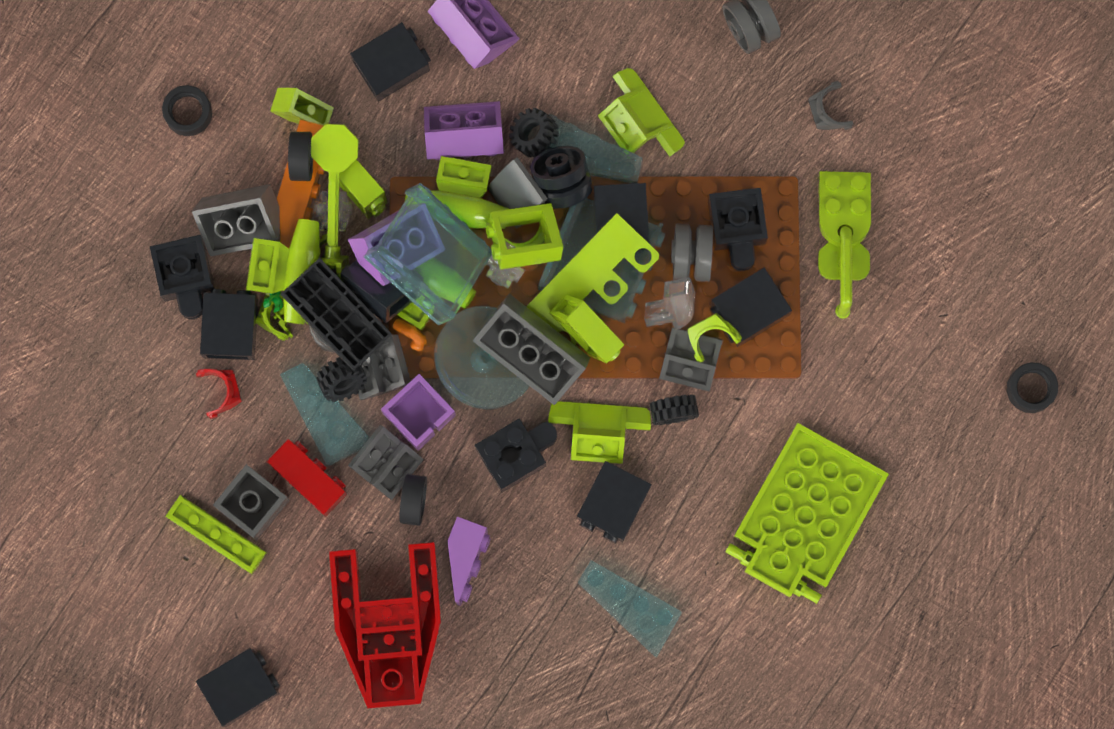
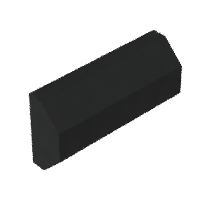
(336, 314)

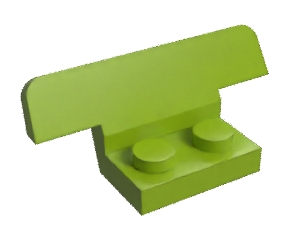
(638, 117)
(599, 428)

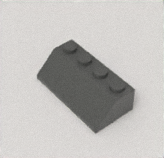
(532, 349)

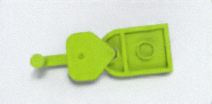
(847, 208)

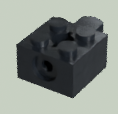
(738, 225)
(183, 273)
(515, 452)

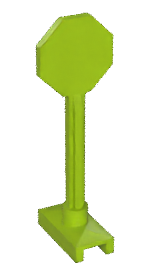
(334, 150)

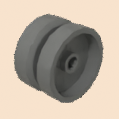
(751, 22)
(692, 252)

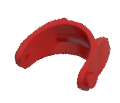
(233, 395)

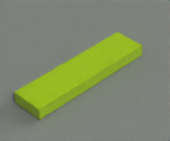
(216, 534)

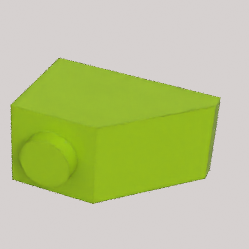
(296, 105)

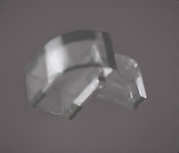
(675, 306)

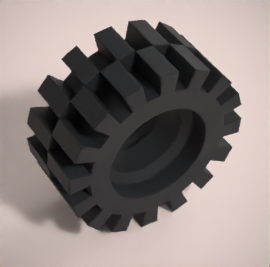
(526, 124)
(340, 380)
(674, 409)

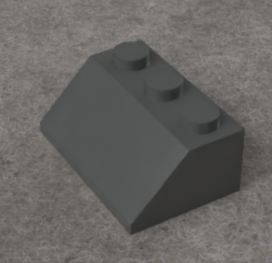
(236, 217)

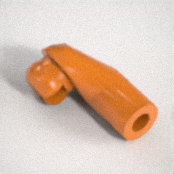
(412, 332)

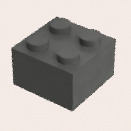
(251, 502)

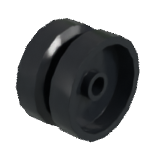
(562, 176)

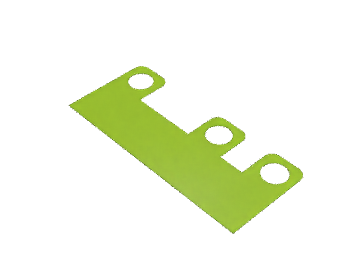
(593, 268)

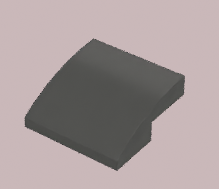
(516, 188)
(681, 365)
(385, 369)
(385, 462)

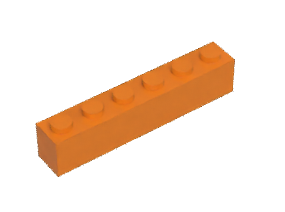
(296, 196)

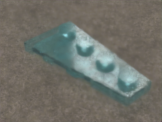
(602, 158)
(327, 421)
(635, 609)

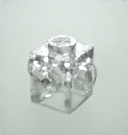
(321, 210)
(504, 276)

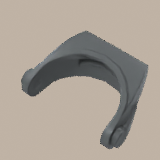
(821, 119)

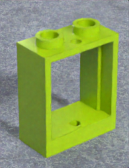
(363, 190)
(527, 255)
(587, 329)

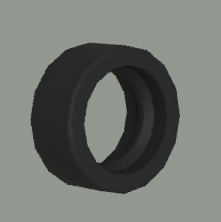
(178, 93)
(299, 156)
(1040, 369)
(413, 499)

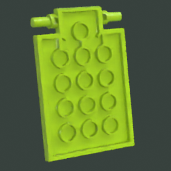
(806, 514)

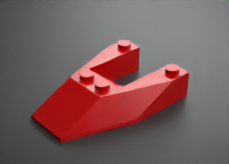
(388, 639)

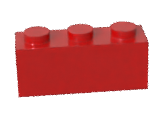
(308, 476)

